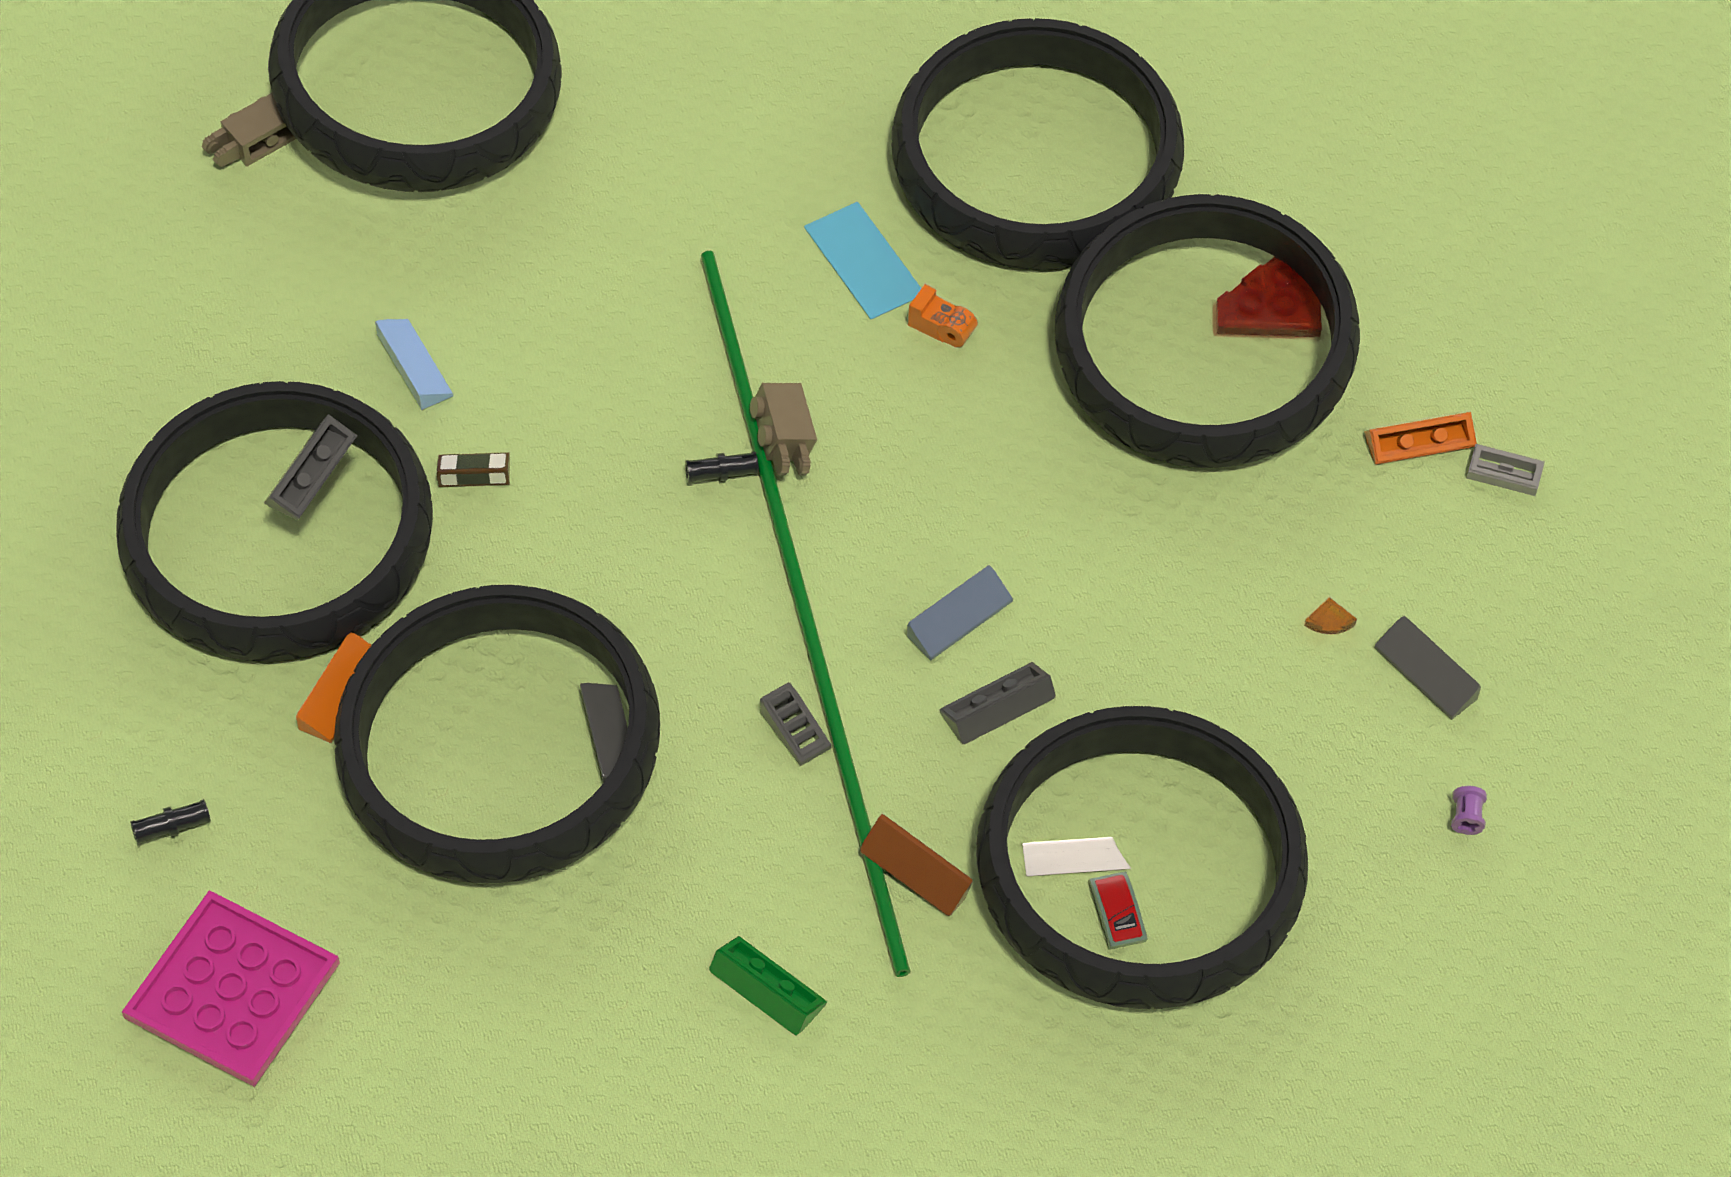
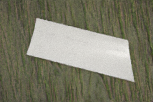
(1072, 856)

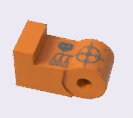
(940, 318)

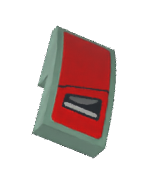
(1118, 910)

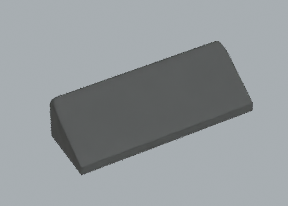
(310, 468)
(1428, 667)
(998, 702)
(605, 722)

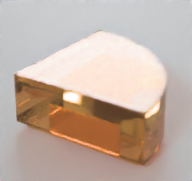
(1330, 619)

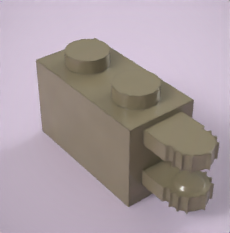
(249, 134)
(784, 425)

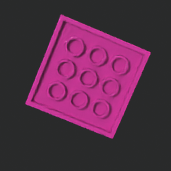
(231, 988)

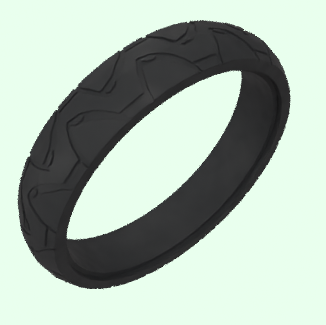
(1031, 43)
(408, 165)
(1223, 219)
(248, 410)
(467, 614)
(1166, 734)

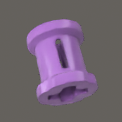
(1469, 806)

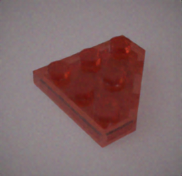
(1270, 303)

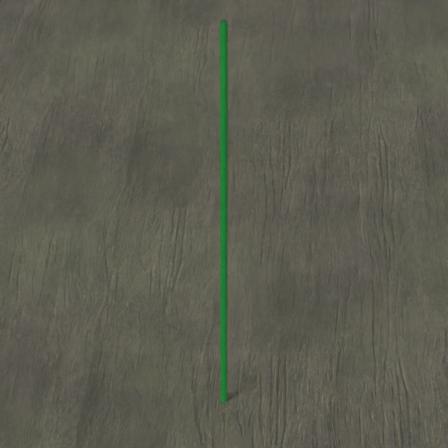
(806, 619)

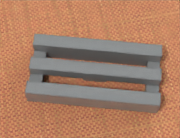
(1505, 474)

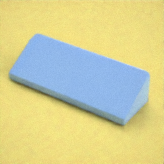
(413, 361)

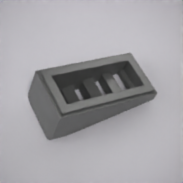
(780, 705)

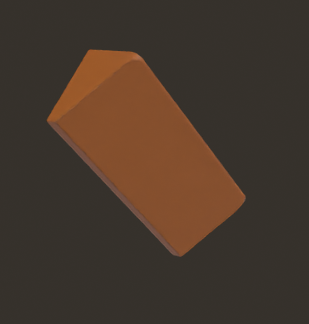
(916, 865)

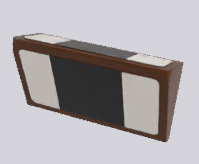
(473, 469)

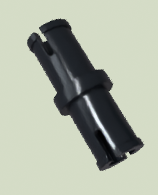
(721, 467)
(170, 821)

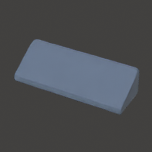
(958, 613)

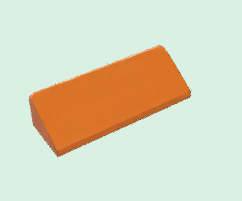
(1421, 438)
(320, 708)

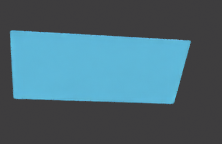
(864, 260)

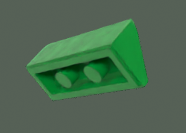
(766, 985)

